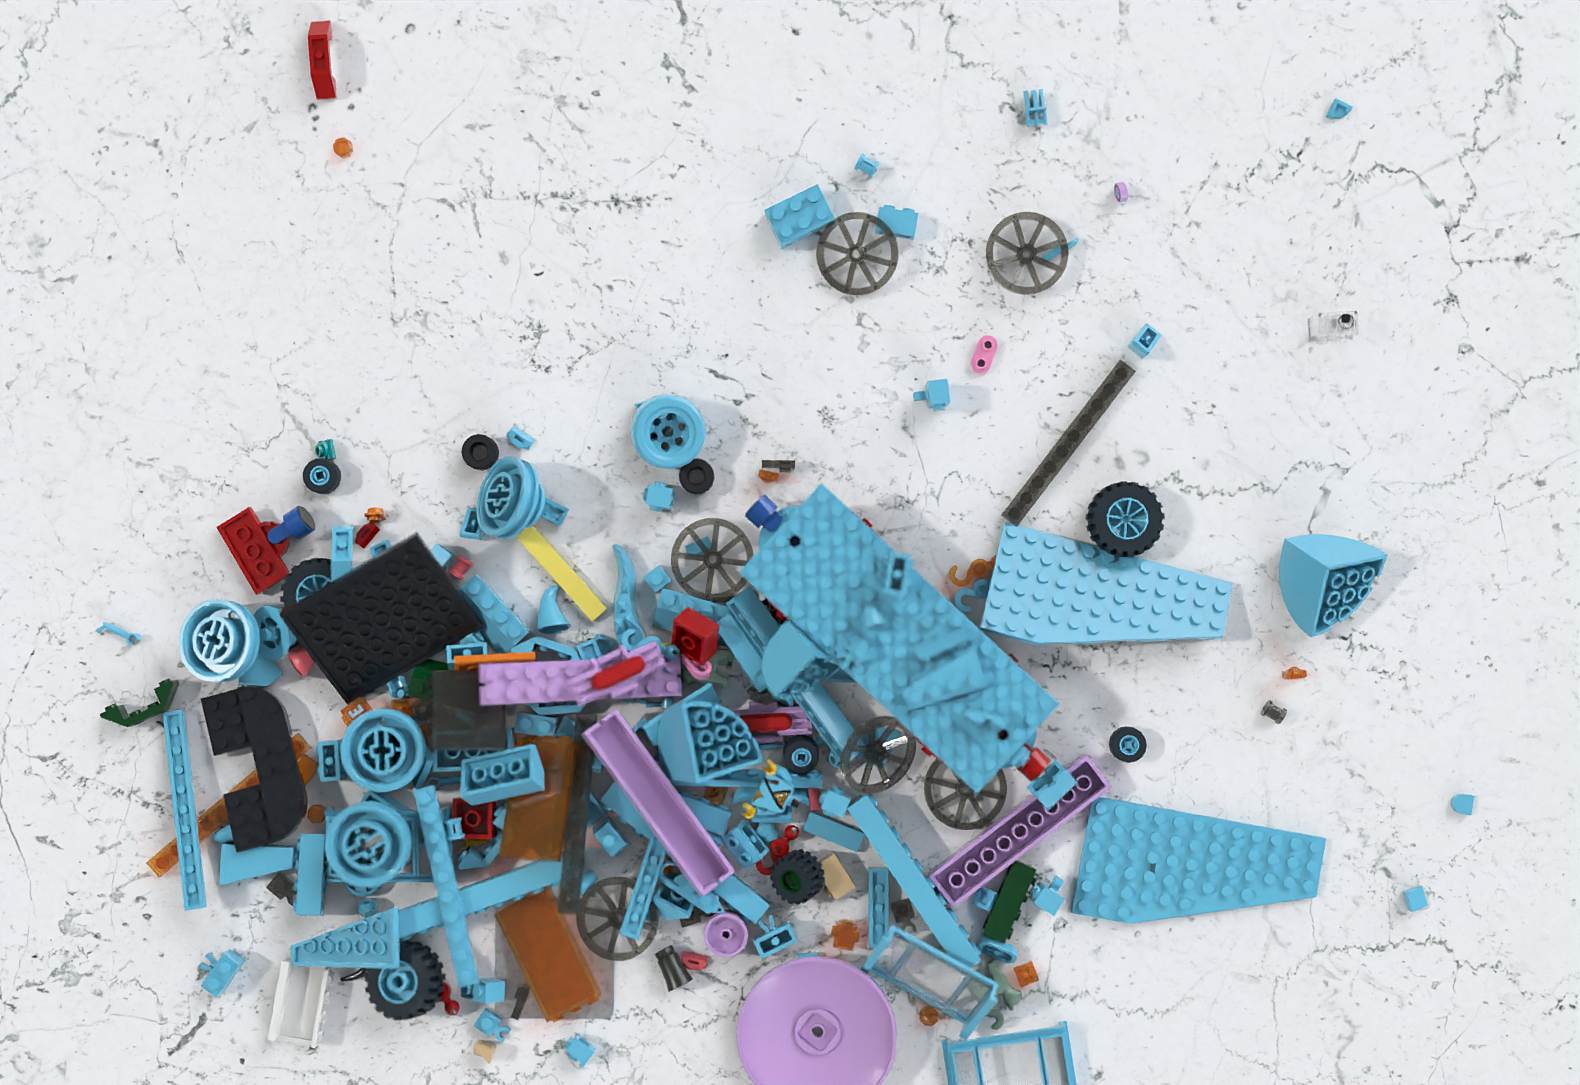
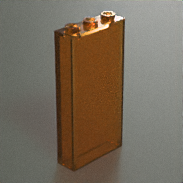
(538, 820)
(548, 955)

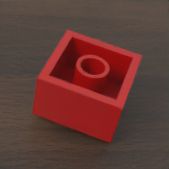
(695, 636)
(476, 819)

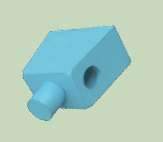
(610, 837)

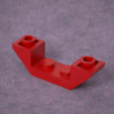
(320, 60)

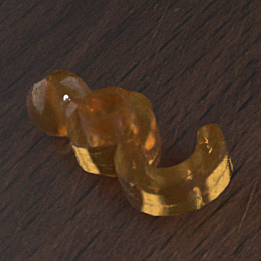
(978, 568)

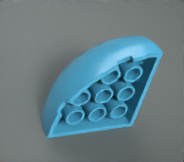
(1326, 578)
(703, 742)

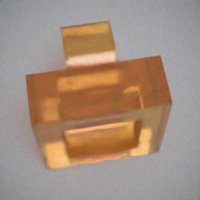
(1026, 973)

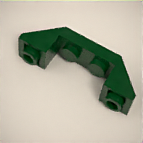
(165, 694)

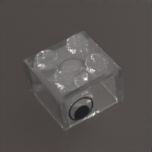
(1333, 327)

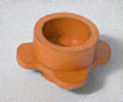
(375, 515)

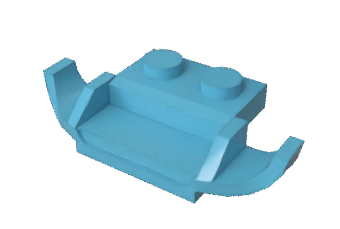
(747, 793)

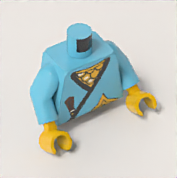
(772, 793)

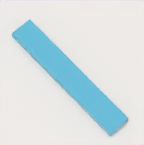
(643, 889)

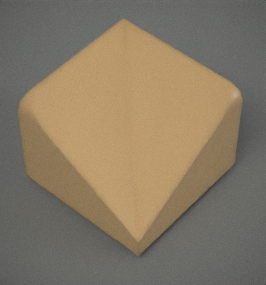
(484, 1050)

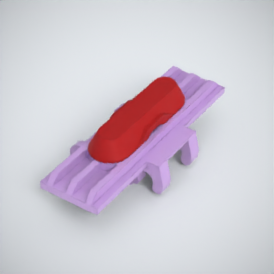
(618, 677)
(770, 718)

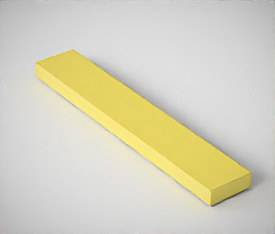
(562, 572)

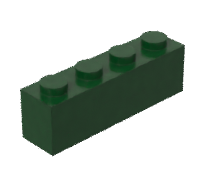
(1009, 900)

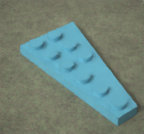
(361, 944)

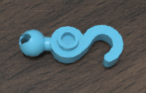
(979, 590)
(666, 650)

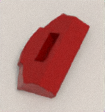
(366, 534)

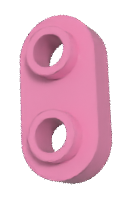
(983, 354)
(697, 671)

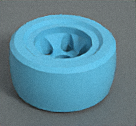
(692, 436)

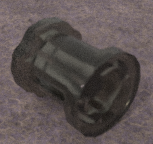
(1273, 712)

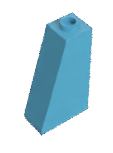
(255, 861)

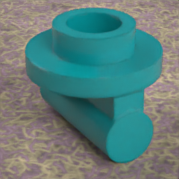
(325, 449)

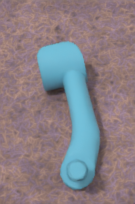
(112, 628)

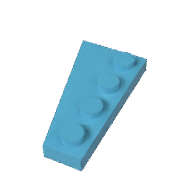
(950, 680)

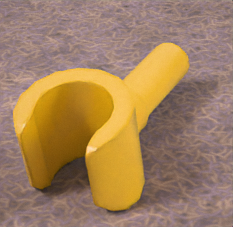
(473, 842)

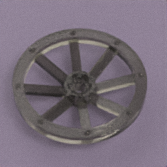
(822, 243)
(1038, 287)
(675, 554)
(876, 753)
(957, 824)
(613, 920)

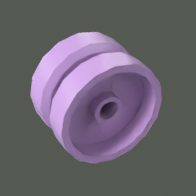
(714, 936)

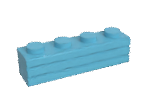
(943, 643)

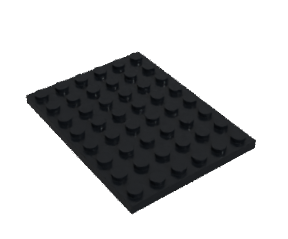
(381, 618)

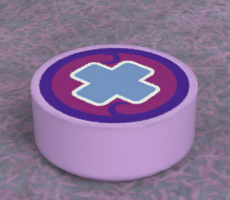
(1121, 192)

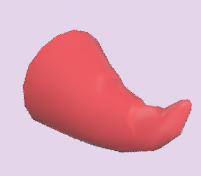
(300, 660)

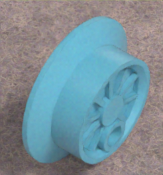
(274, 633)

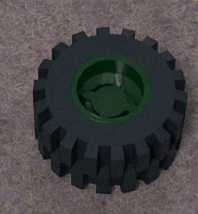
(797, 876)

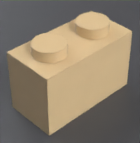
(836, 877)

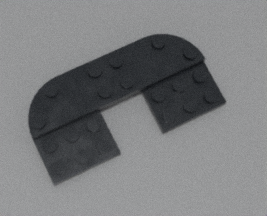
(280, 801)

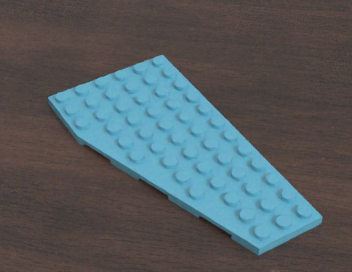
(1078, 594)
(1199, 864)

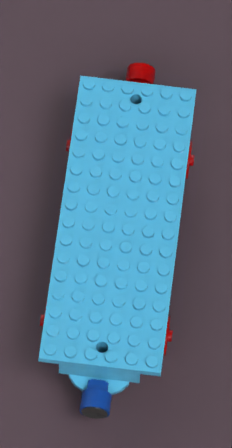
(825, 566)

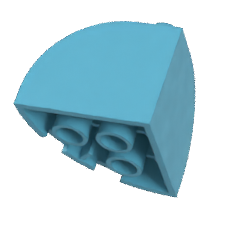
(794, 662)

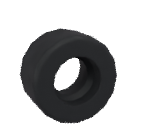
(471, 443)
(708, 480)

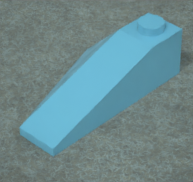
(743, 650)

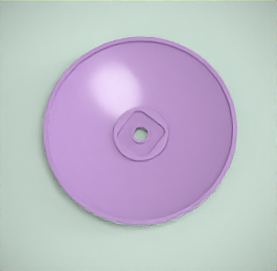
(811, 992)

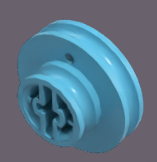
(509, 498)
(216, 644)
(374, 768)
(361, 865)

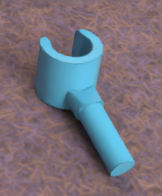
(667, 702)

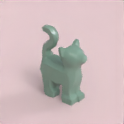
(722, 657)
(1010, 995)

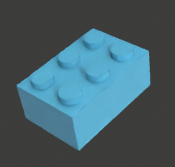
(799, 216)

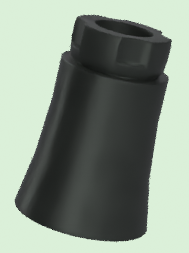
(672, 968)

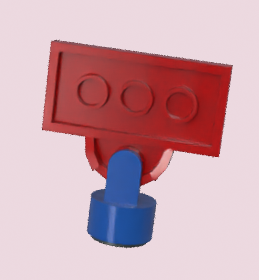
(261, 545)

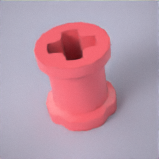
(460, 567)

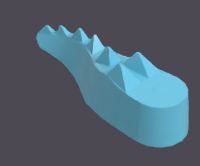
(624, 604)

